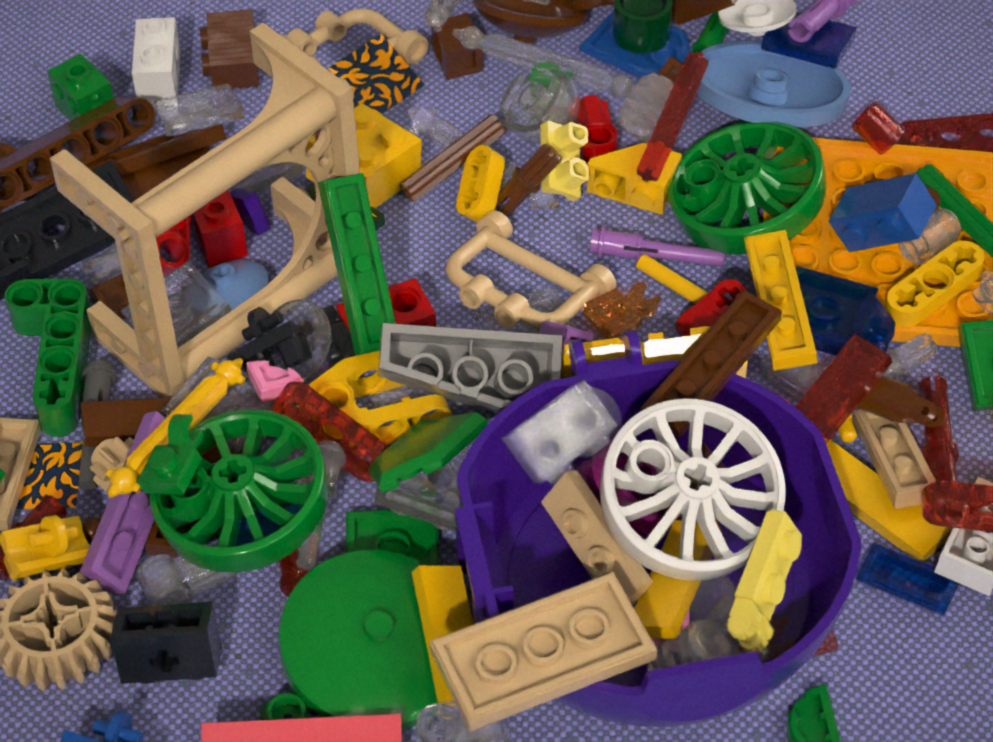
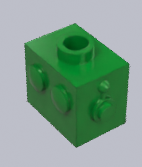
(78, 87)

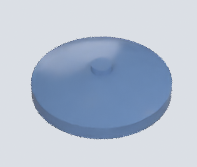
(771, 86)

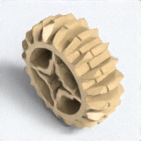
(80, 638)

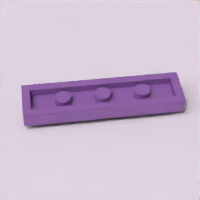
(122, 529)

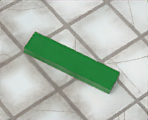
(357, 259)

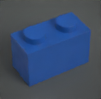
(883, 212)

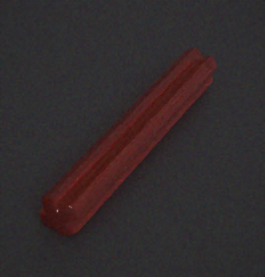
(672, 117)

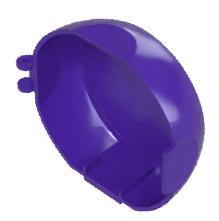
(521, 555)

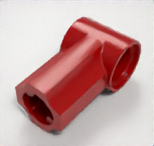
(601, 132)

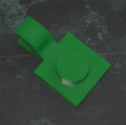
(174, 465)

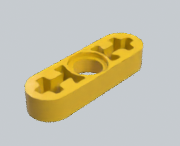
(941, 267)

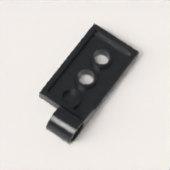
(31, 253)

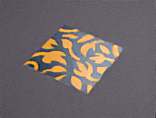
(377, 75)
(52, 472)

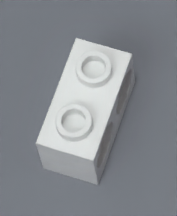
(156, 59)

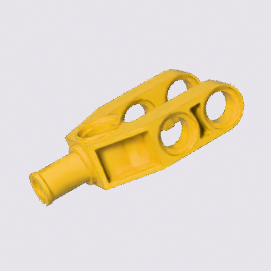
(342, 386)

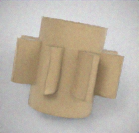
(109, 454)

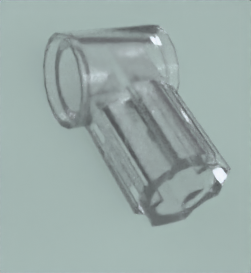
(175, 580)

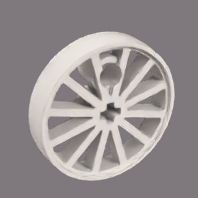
(673, 481)

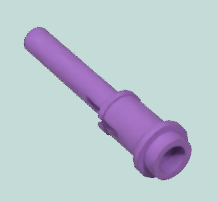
(629, 246)

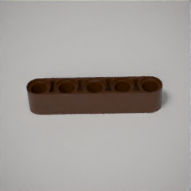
(81, 143)

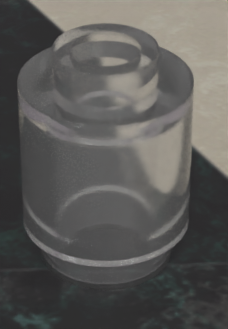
(937, 235)

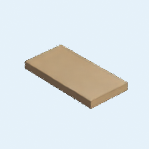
(542, 651)

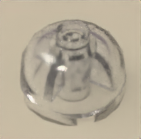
(539, 98)

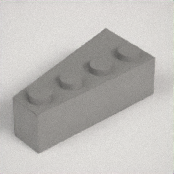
(469, 364)

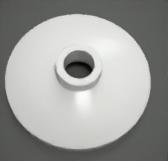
(758, 15)

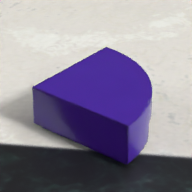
(250, 210)

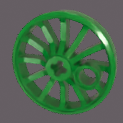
(745, 182)
(243, 485)

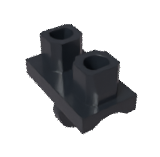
(287, 339)

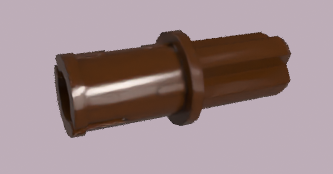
(528, 178)

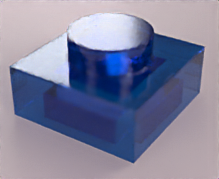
(873, 323)

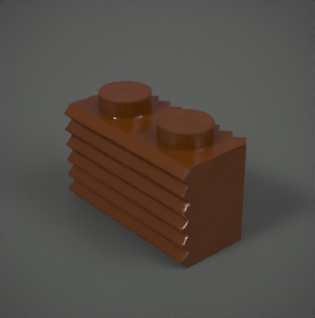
(229, 49)

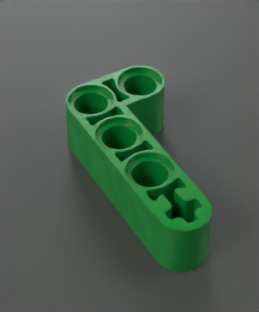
(59, 315)

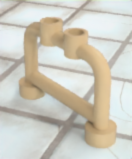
(408, 44)
(493, 232)

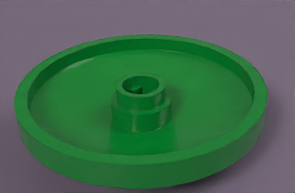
(358, 638)

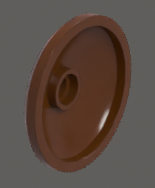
(531, 19)

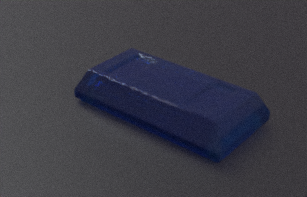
(907, 579)

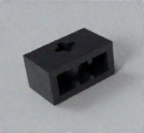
(166, 642)

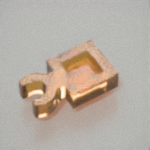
(617, 313)

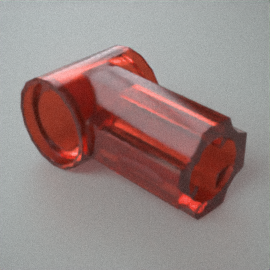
(878, 127)

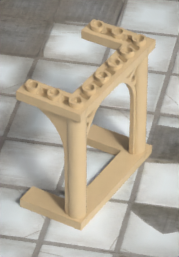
(301, 103)

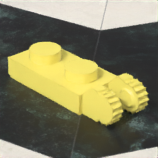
(764, 581)

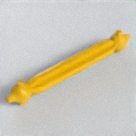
(197, 403)

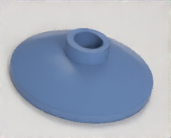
(237, 280)

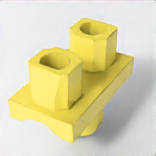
(572, 170)

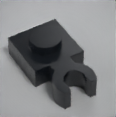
(341, 340)

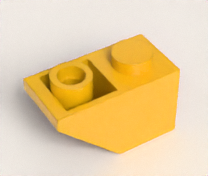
(616, 178)

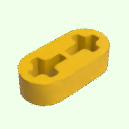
(480, 183)

